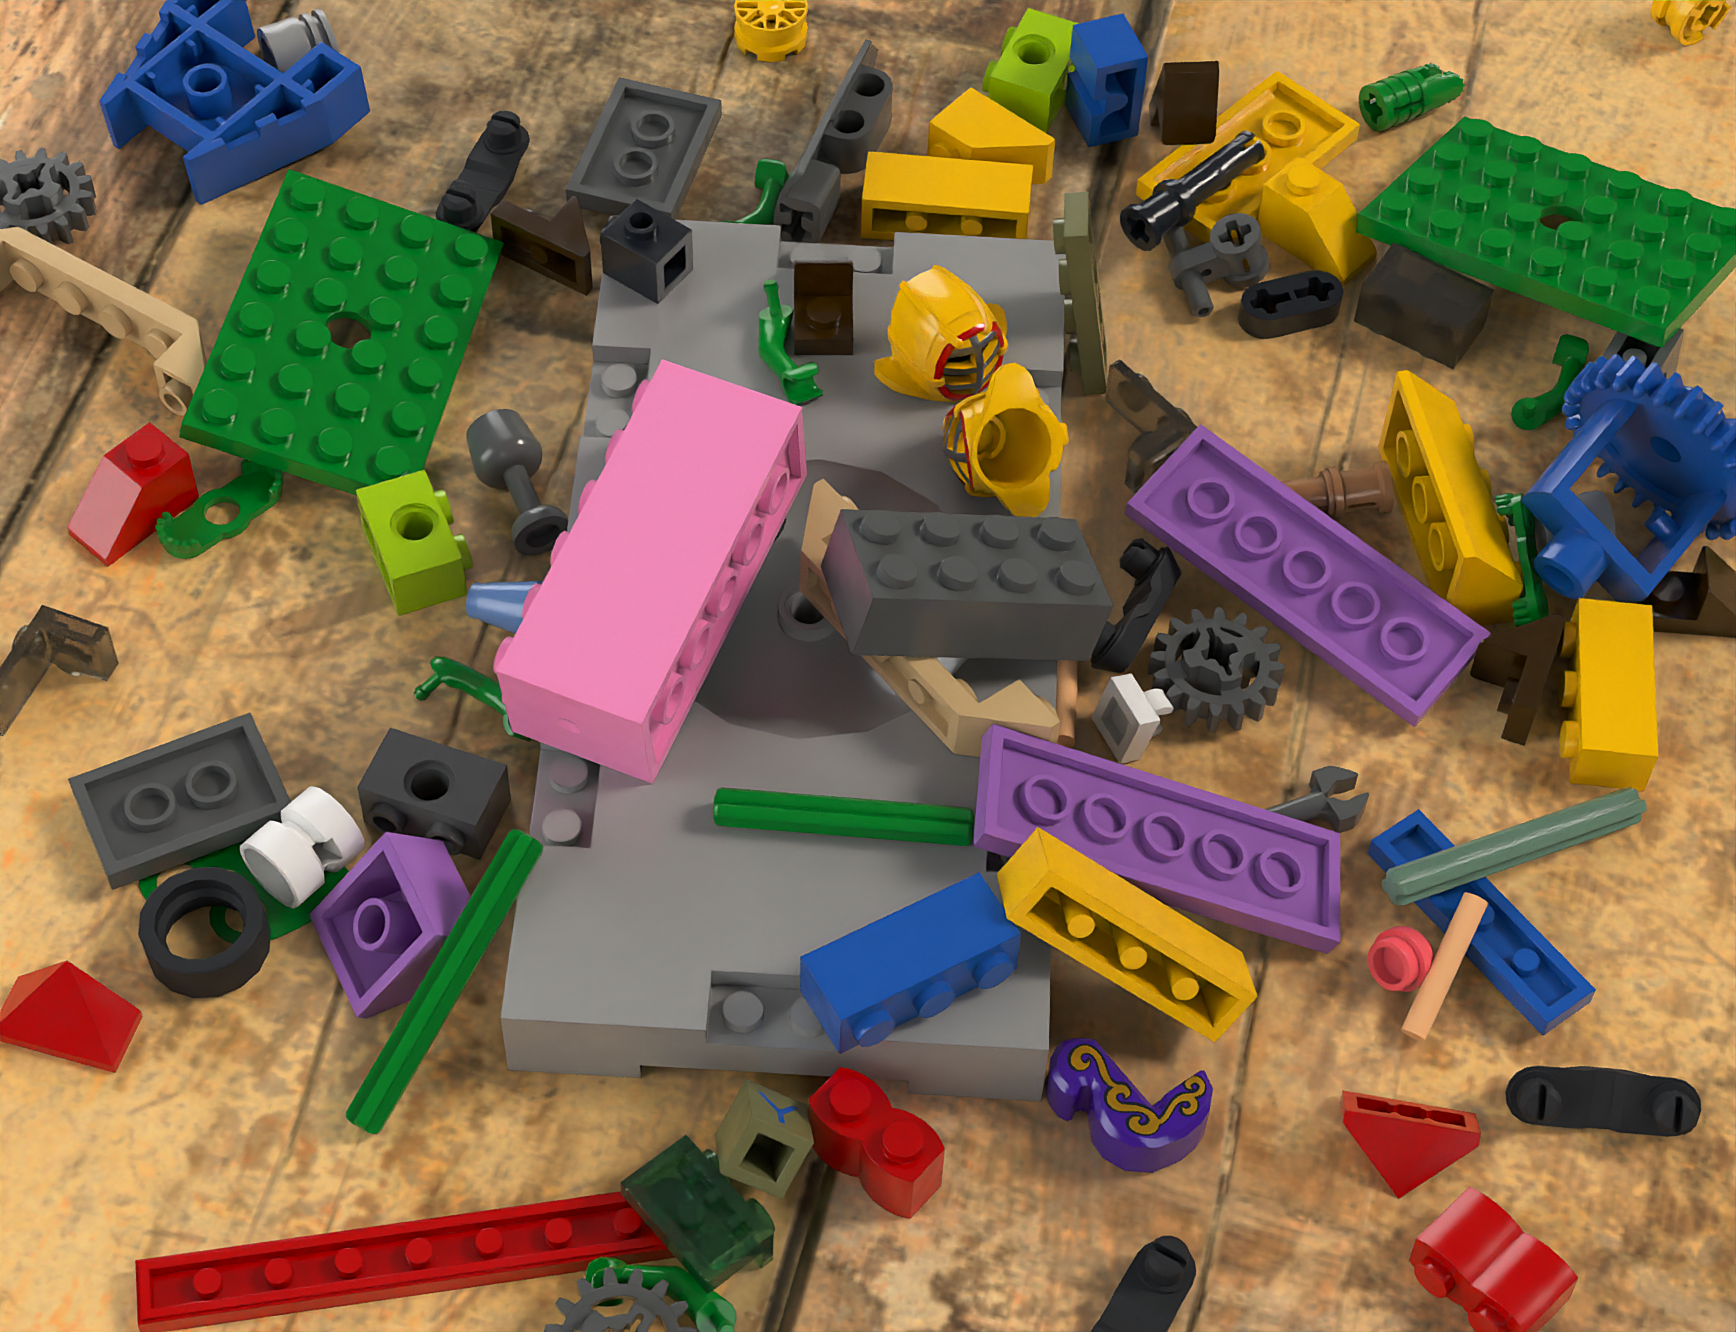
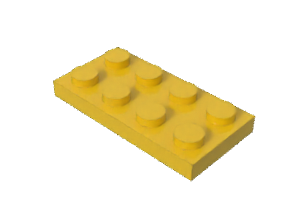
(1286, 122)

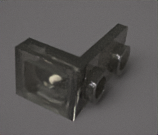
(1151, 414)
(50, 638)

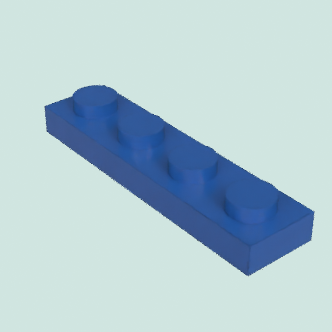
(1505, 942)

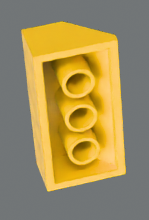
(1448, 503)

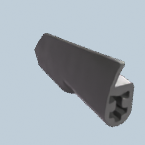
(840, 144)

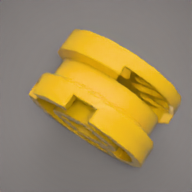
(1689, 17)
(771, 27)

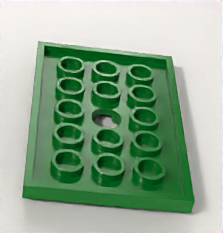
(1625, 259)
(325, 410)

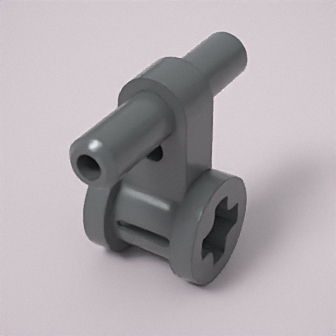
(1217, 259)

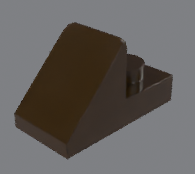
(1186, 102)
(548, 247)
(823, 307)
(1696, 600)
(1519, 664)

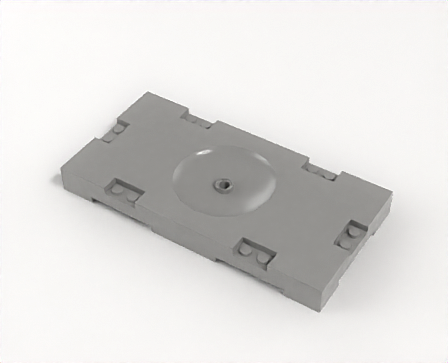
(687, 936)

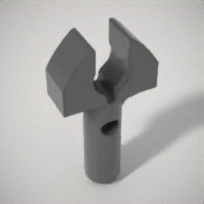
(1323, 784)

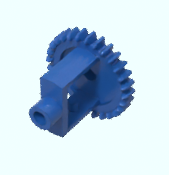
(1659, 441)

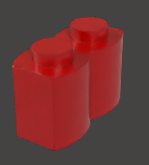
(884, 1146)
(1491, 1267)

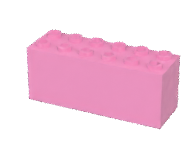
(652, 570)

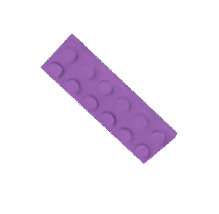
(1307, 574)
(1164, 837)

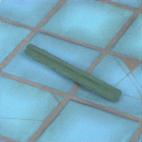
(1513, 846)

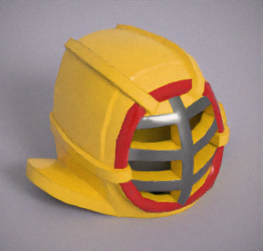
(940, 320)
(1006, 442)

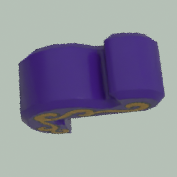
(1120, 1118)

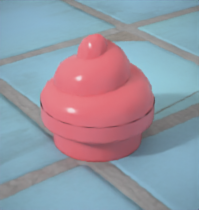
(1400, 959)

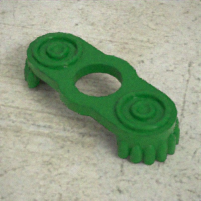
(252, 492)
(1534, 604)

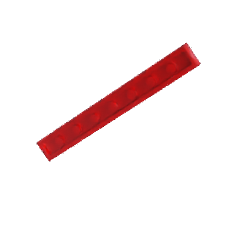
(389, 1261)

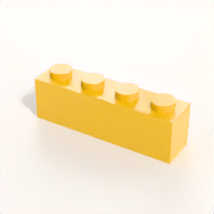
(1125, 935)

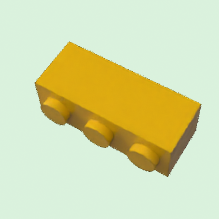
(944, 197)
(1609, 694)

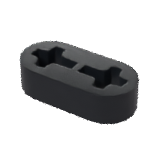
(1293, 304)

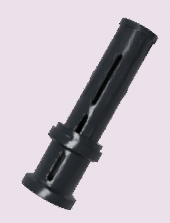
(1176, 201)

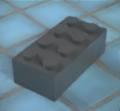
(964, 586)

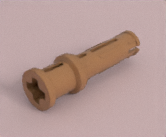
(1348, 490)

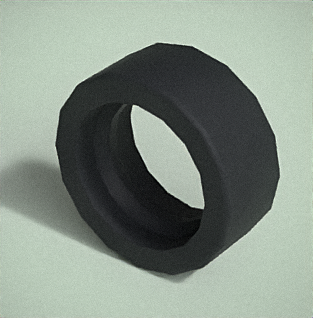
(190, 892)

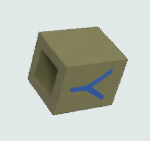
(763, 1139)

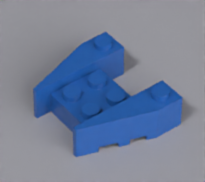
(225, 102)

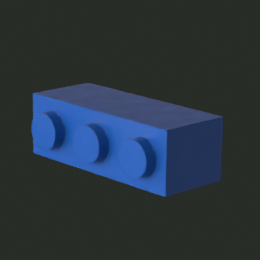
(910, 963)

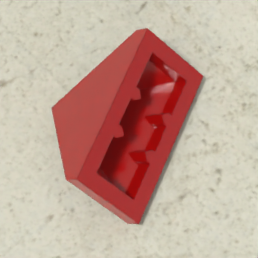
(69, 1017)
(1408, 1138)

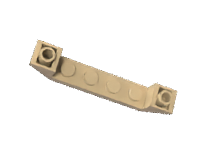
(115, 305)
(922, 682)

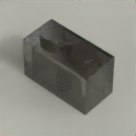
(1423, 305)

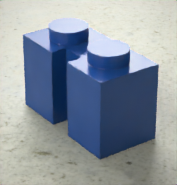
(1107, 80)

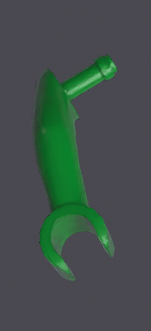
(771, 178)
(773, 329)
(1536, 411)
(469, 681)
(707, 1311)

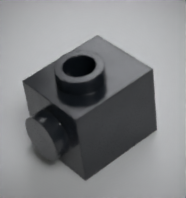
(646, 251)

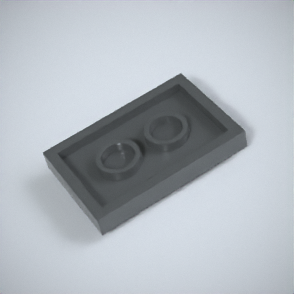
(644, 149)
(180, 800)

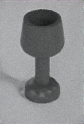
(506, 458)

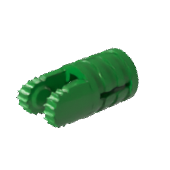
(1399, 95)

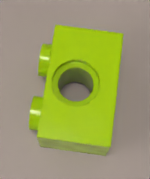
(1032, 68)
(413, 541)

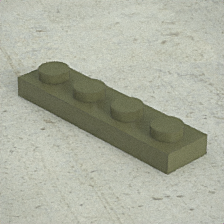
(1080, 278)

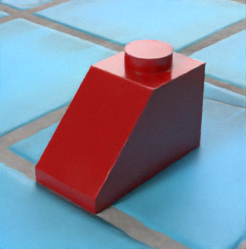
(131, 492)

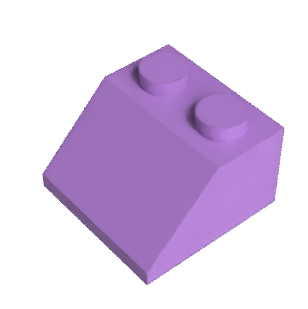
(390, 920)

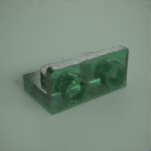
(700, 1213)

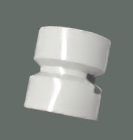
(294, 854)

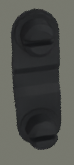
(486, 173)
(1155, 578)
(1603, 1100)
(1150, 1289)

